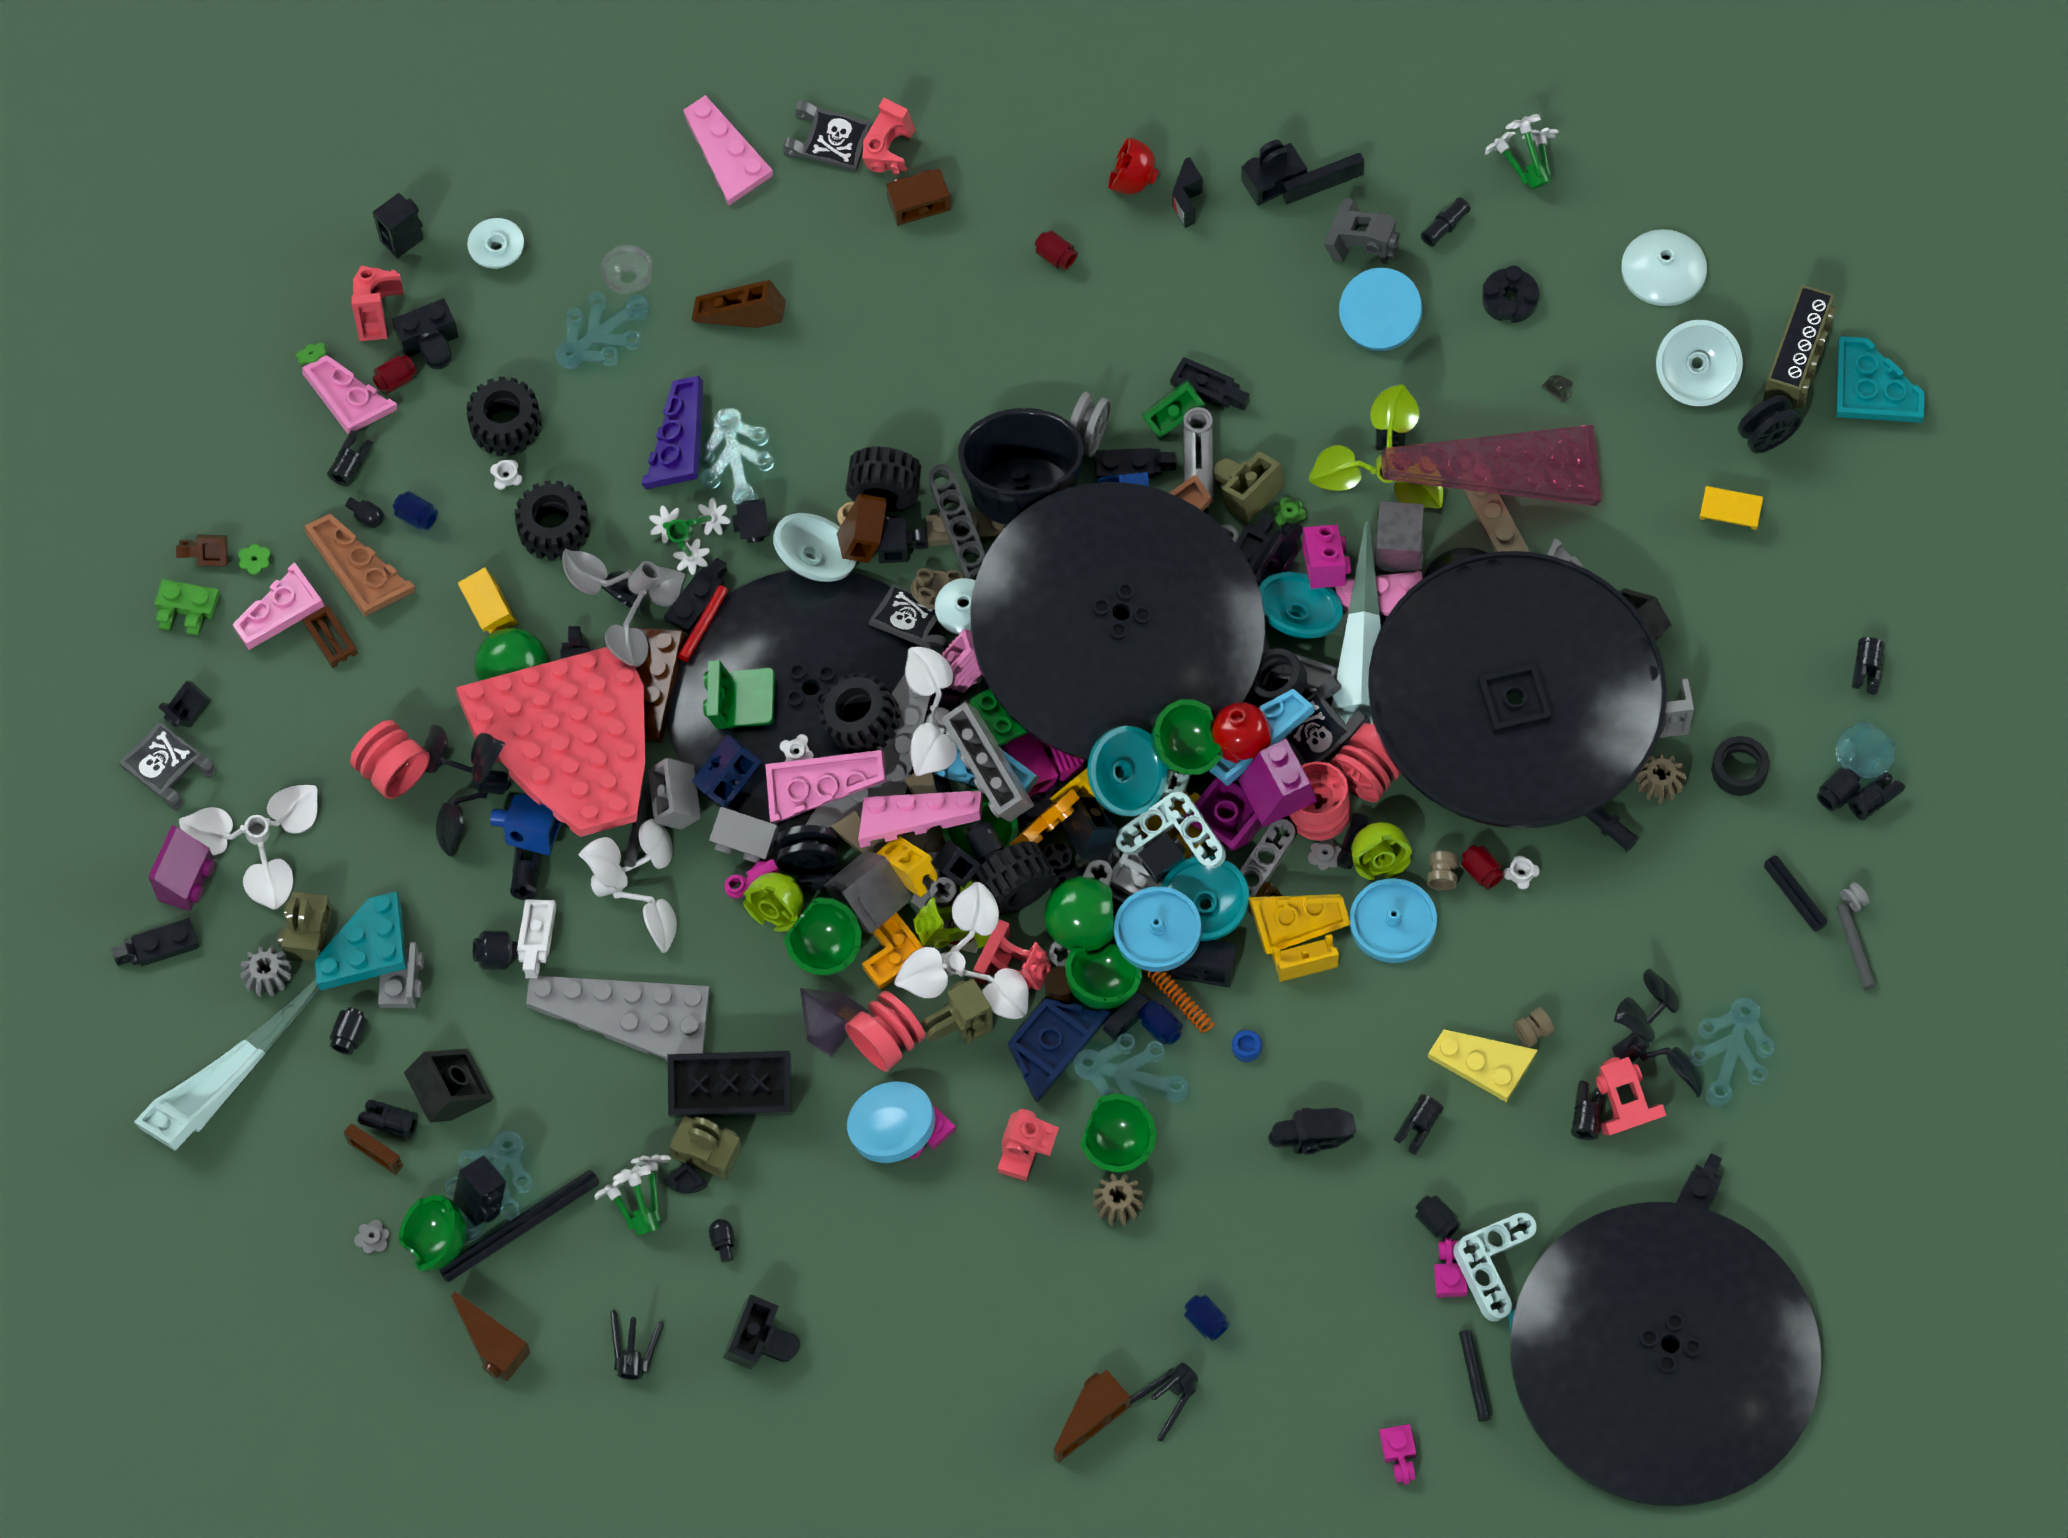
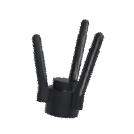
(630, 1364)
(1177, 1381)

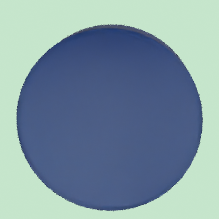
(1246, 1045)

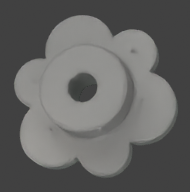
(1324, 861)
(376, 1243)

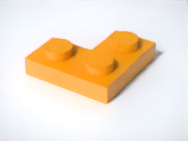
(1048, 819)
(898, 946)

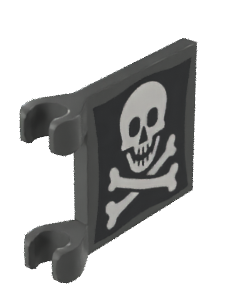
(831, 138)
(907, 619)
(1323, 730)
(162, 760)

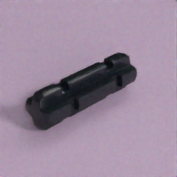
(1357, 822)

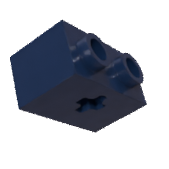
(726, 771)

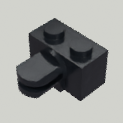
(1265, 175)
(427, 332)
(758, 1335)

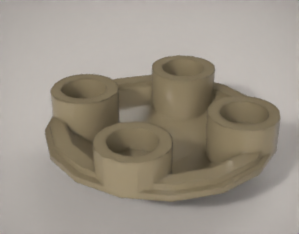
(929, 583)

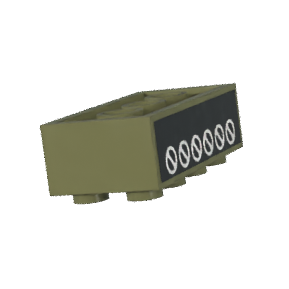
(1801, 346)

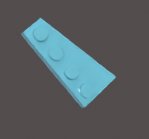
(1284, 715)

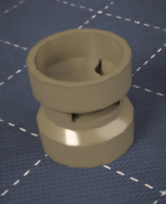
(1442, 870)
(1533, 1027)

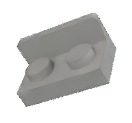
(403, 987)

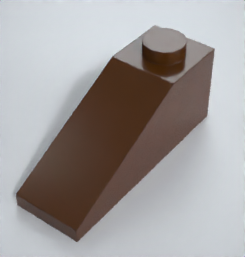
(741, 306)
(496, 1345)
(1095, 1408)

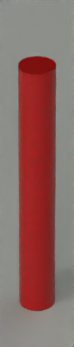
(703, 623)

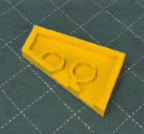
(1295, 919)

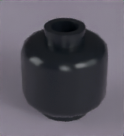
(494, 950)

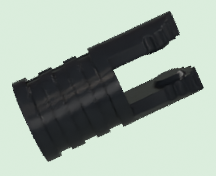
(348, 461)
(1868, 662)
(1875, 796)
(525, 875)
(1587, 1113)
(389, 1119)
(1421, 1120)

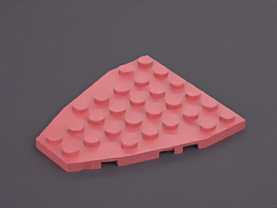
(568, 735)

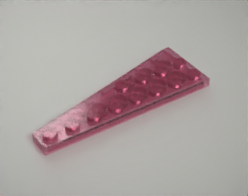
(1531, 464)

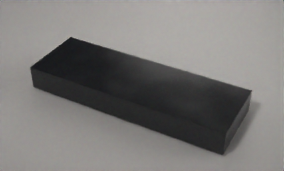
(1323, 178)

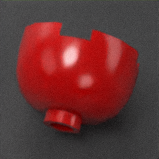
(1133, 168)
(1241, 731)

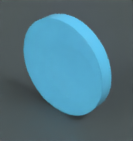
(1380, 309)
(1393, 920)
(1157, 929)
(891, 1122)

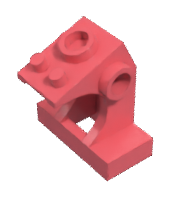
(889, 124)
(368, 289)
(1000, 951)
(1631, 1114)
(1027, 1134)

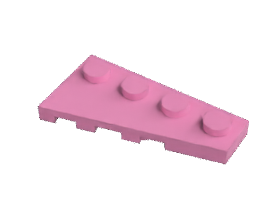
(901, 814)

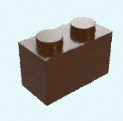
(918, 196)

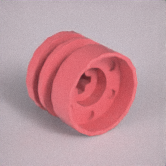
(389, 759)
(1366, 764)
(1332, 799)
(887, 1028)

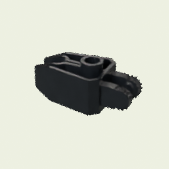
(1314, 1130)

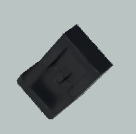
(185, 706)

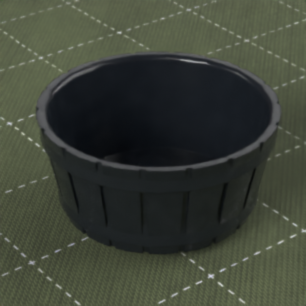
(1019, 451)

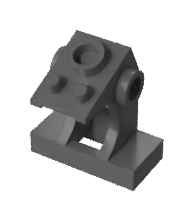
(1377, 239)

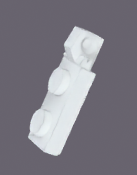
(535, 934)

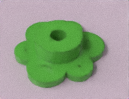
(311, 353)
(1287, 504)
(252, 553)

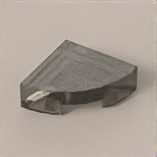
(1558, 387)

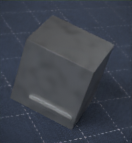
(1398, 538)
(869, 890)

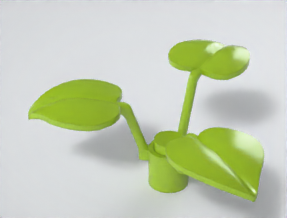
(1338, 470)

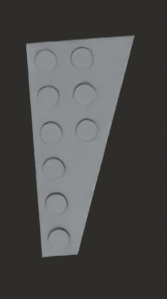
(897, 760)
(635, 1014)

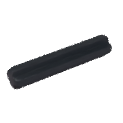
(1795, 893)

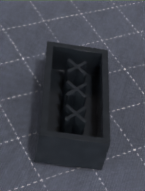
(730, 1084)

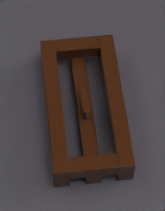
(341, 654)
(373, 1149)

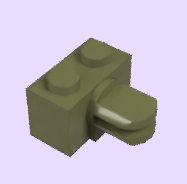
(1249, 485)
(305, 926)
(965, 1012)
(706, 1146)

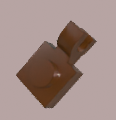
(209, 550)

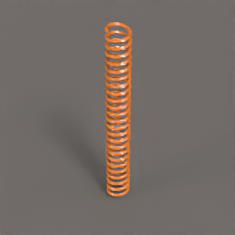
(1186, 1000)

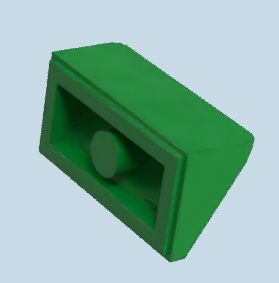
(1172, 408)

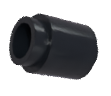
(1838, 789)
(983, 840)
(348, 1031)
(1437, 1217)

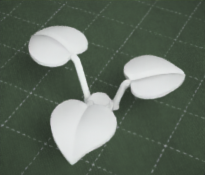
(930, 748)
(609, 878)
(273, 880)
(927, 970)

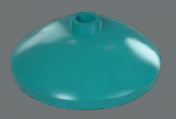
(1296, 608)
(1140, 771)
(1220, 887)

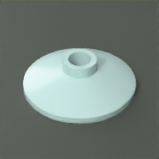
(495, 233)
(948, 611)

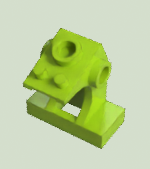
(930, 925)

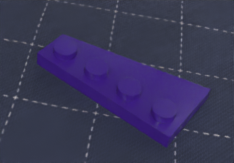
(679, 436)

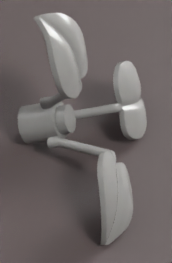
(660, 584)

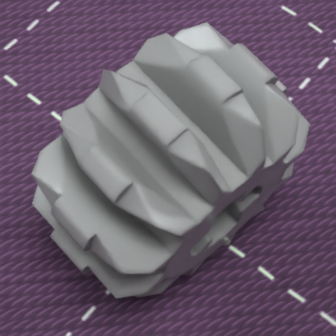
(265, 960)

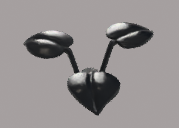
(483, 756)
(1636, 1043)

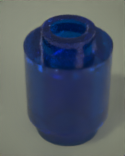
(415, 510)
(1161, 1023)
(1206, 1317)

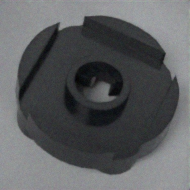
(1510, 280)

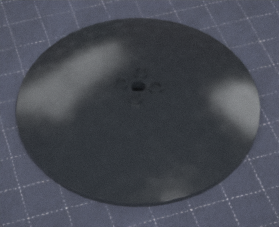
(1050, 628)
(1527, 629)
(806, 637)
(1651, 1419)

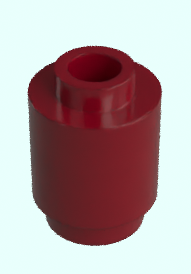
(1055, 250)
(394, 374)
(1482, 866)

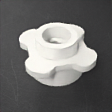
(503, 467)
(799, 743)
(1524, 864)

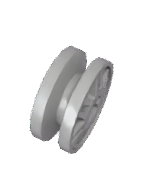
(1091, 421)

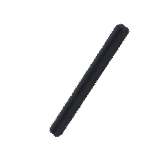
(520, 1225)

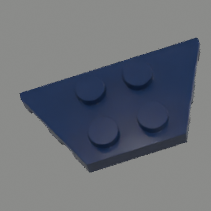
(1052, 1040)

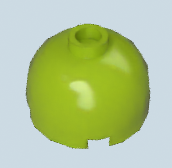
(1380, 850)
(774, 899)

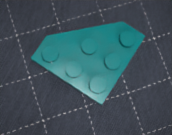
(1873, 385)
(366, 945)

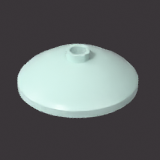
(1662, 280)
(1719, 368)
(811, 547)

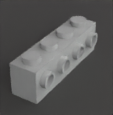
(987, 761)

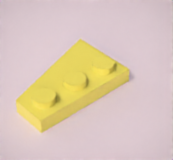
(1483, 1061)

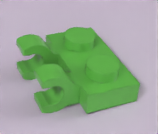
(185, 599)

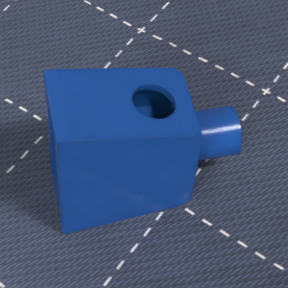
(527, 824)

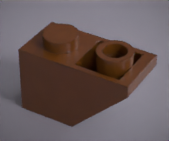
(862, 528)

